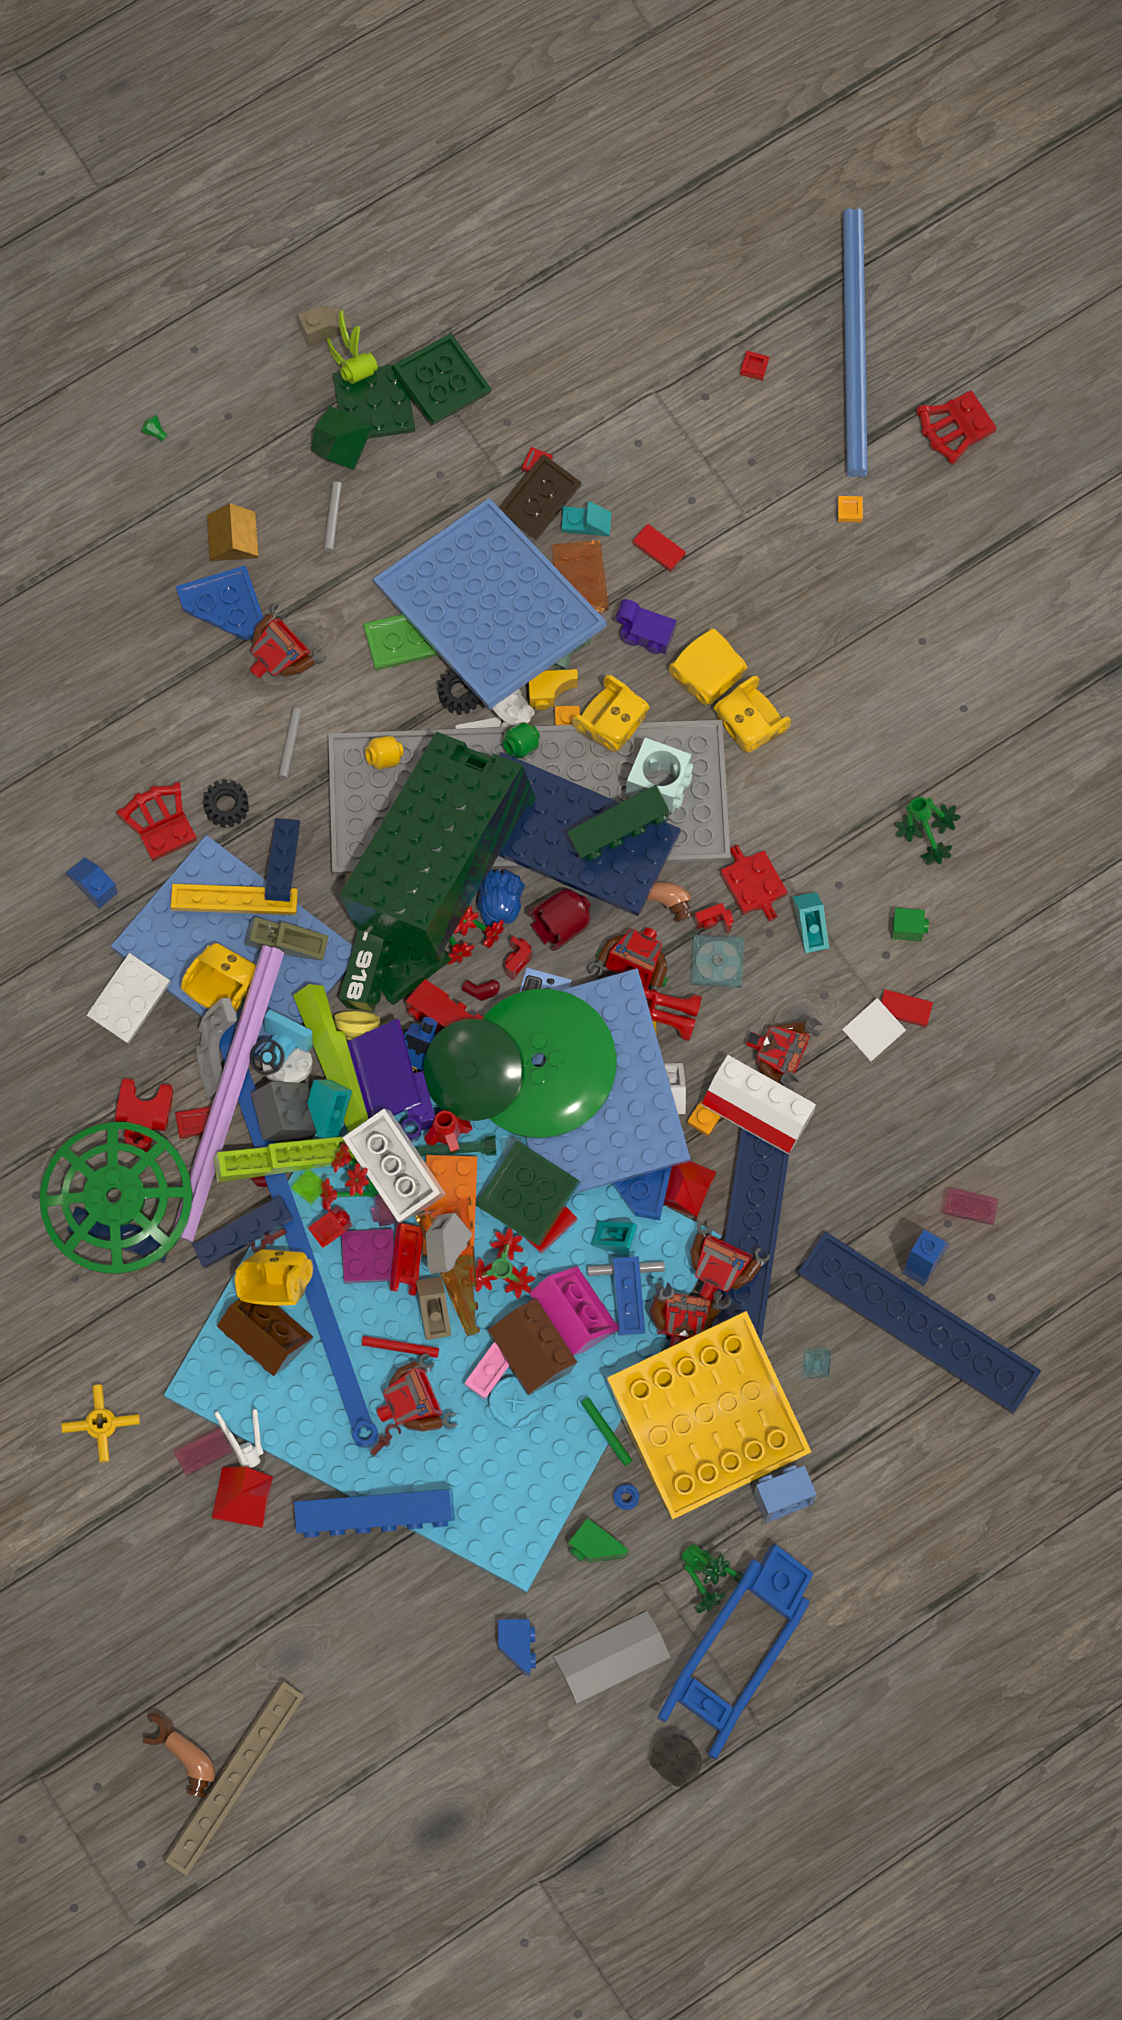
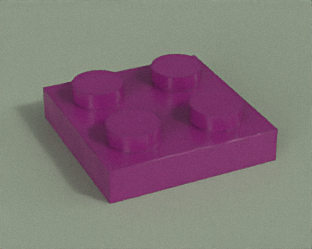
(367, 1256)

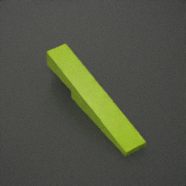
(331, 1049)
(277, 1158)

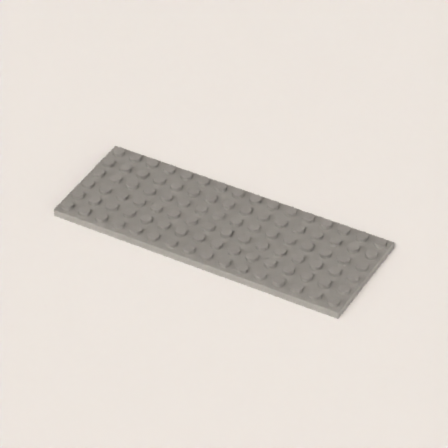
(365, 795)

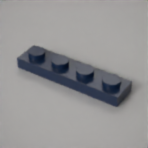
(282, 860)
(102, 1232)
(242, 1232)

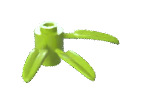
(359, 365)

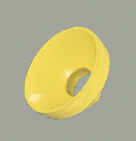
(355, 1023)

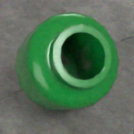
(521, 740)

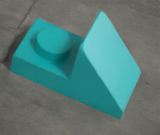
(586, 521)

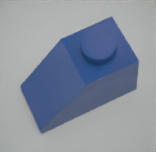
(92, 882)

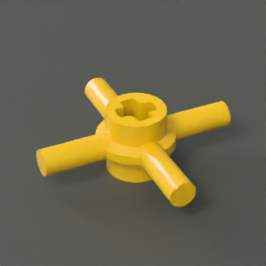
(109, 1426)

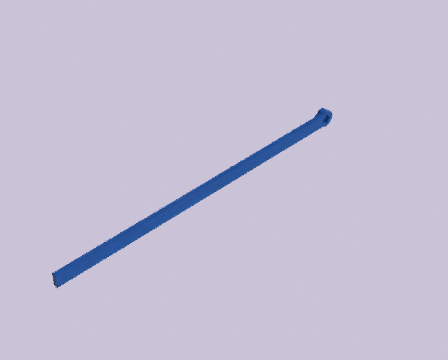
(315, 1290)

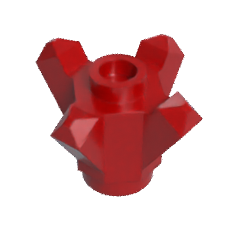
(447, 1130)

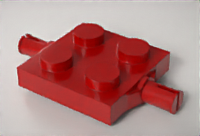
(753, 882)

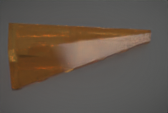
(462, 1276)

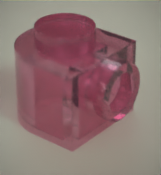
(382, 1213)

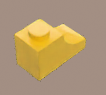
(548, 685)

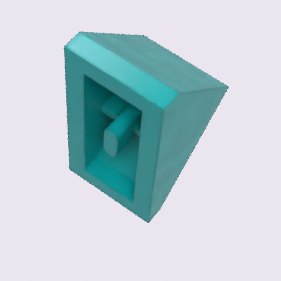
(615, 1237)

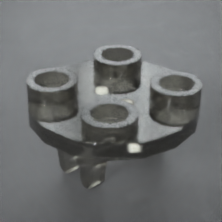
(685, 1767)

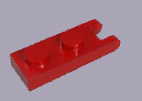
(406, 1257)

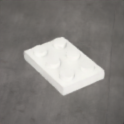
(129, 998)

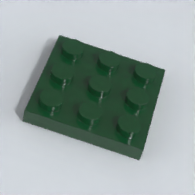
(441, 379)
(378, 401)
(528, 1193)

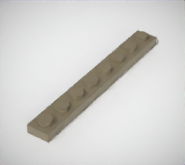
(233, 1778)

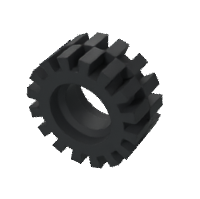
(452, 702)
(226, 789)

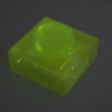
(308, 1187)

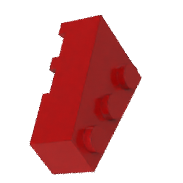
(434, 1003)

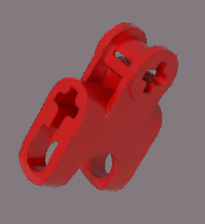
(150, 1114)

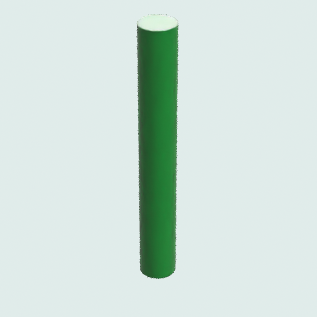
(606, 1432)

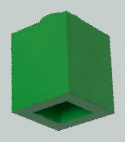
(909, 924)

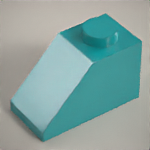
(811, 922)
(328, 1107)

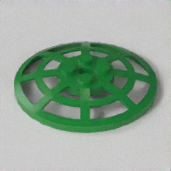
(127, 1208)

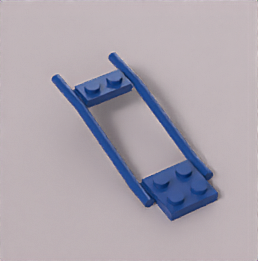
(778, 1583)

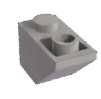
(445, 1242)

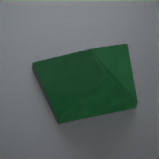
(340, 437)

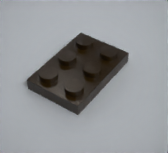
(540, 496)

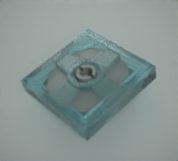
(718, 961)

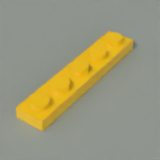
(229, 900)

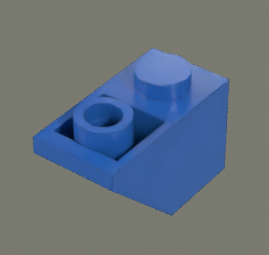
(514, 1643)

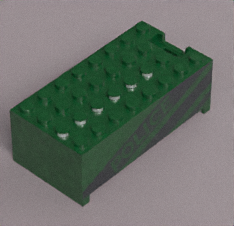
(436, 846)

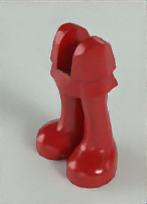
(688, 1006)

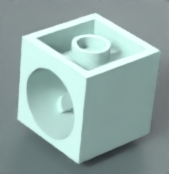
(660, 756)

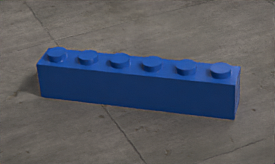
(374, 1511)

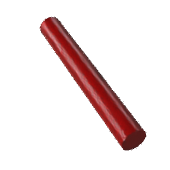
(400, 1346)

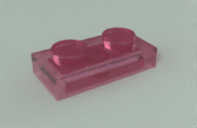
(970, 1206)
(202, 1452)

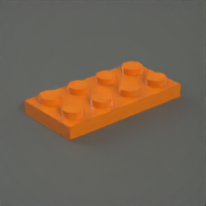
(458, 1180)

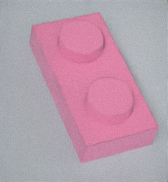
(487, 1372)

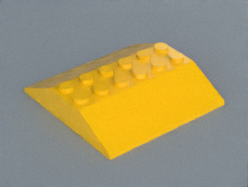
(708, 1415)

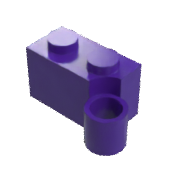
(645, 627)
(422, 1115)

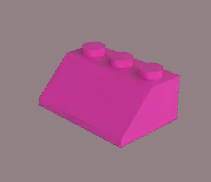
(575, 1309)

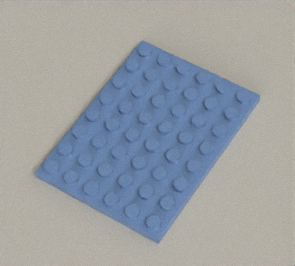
(489, 603)
(174, 939)
(639, 1121)

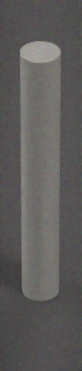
(332, 516)
(290, 743)
(646, 1267)

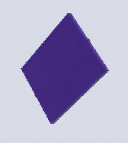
(384, 1070)

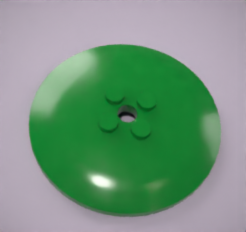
(577, 1065)

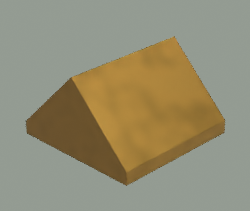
(232, 533)

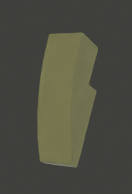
(288, 938)

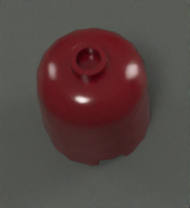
(560, 918)

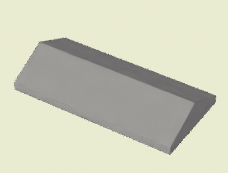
(612, 1657)

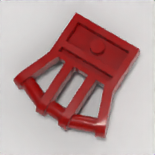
(966, 414)
(165, 835)

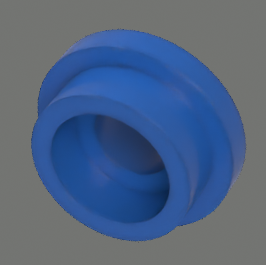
(629, 1489)

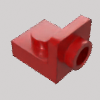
(709, 918)
(517, 961)
(330, 1226)

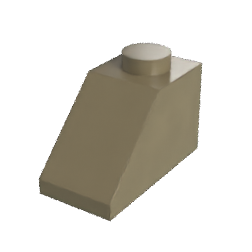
(321, 324)
(433, 1308)

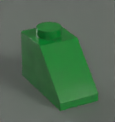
(595, 1544)

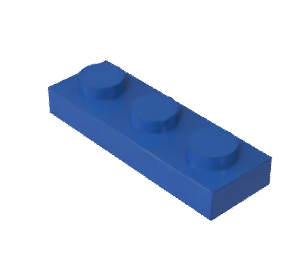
(628, 1296)

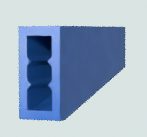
(925, 1257)

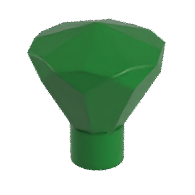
(153, 427)

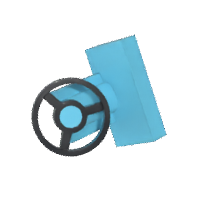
(286, 1038)

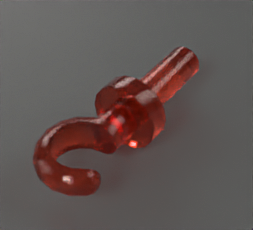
(269, 1239)
(384, 1440)

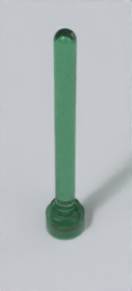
(485, 1146)

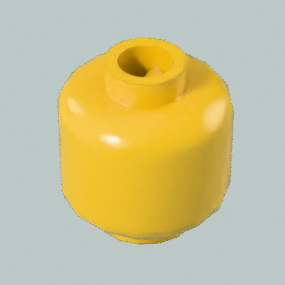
(384, 752)

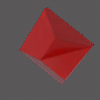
(689, 1187)
(242, 1496)

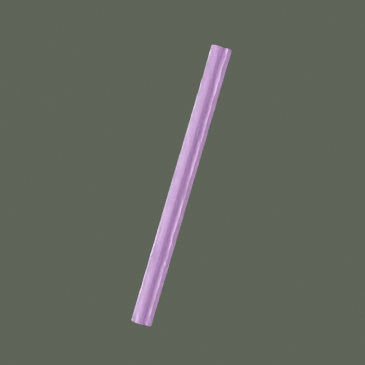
(231, 1083)

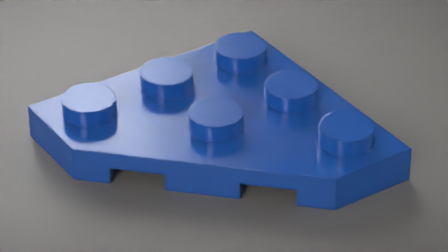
(223, 601)
(645, 1193)

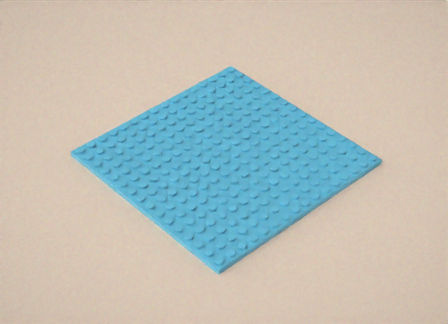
(506, 1482)

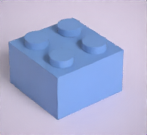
(784, 1493)

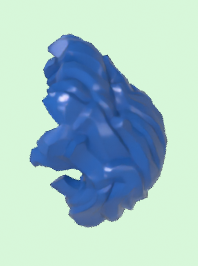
(500, 897)

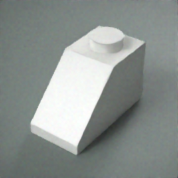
(677, 1082)

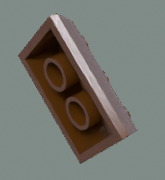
(265, 1334)
(532, 1347)

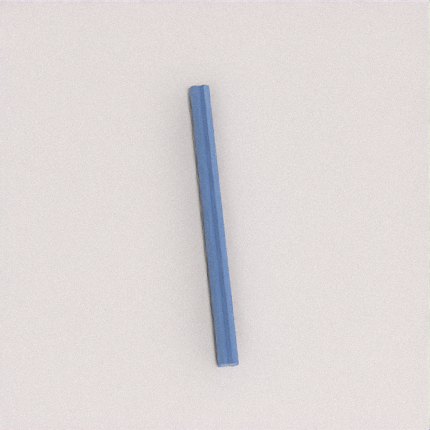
(855, 343)

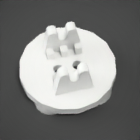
(514, 710)
(300, 1067)

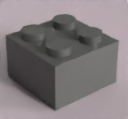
(283, 1111)

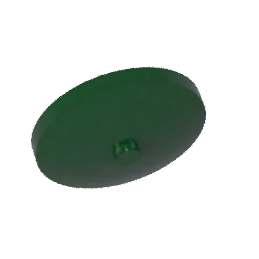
(474, 1069)

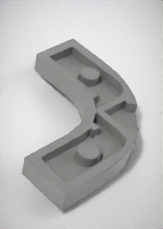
(213, 1026)

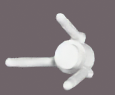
(246, 1453)

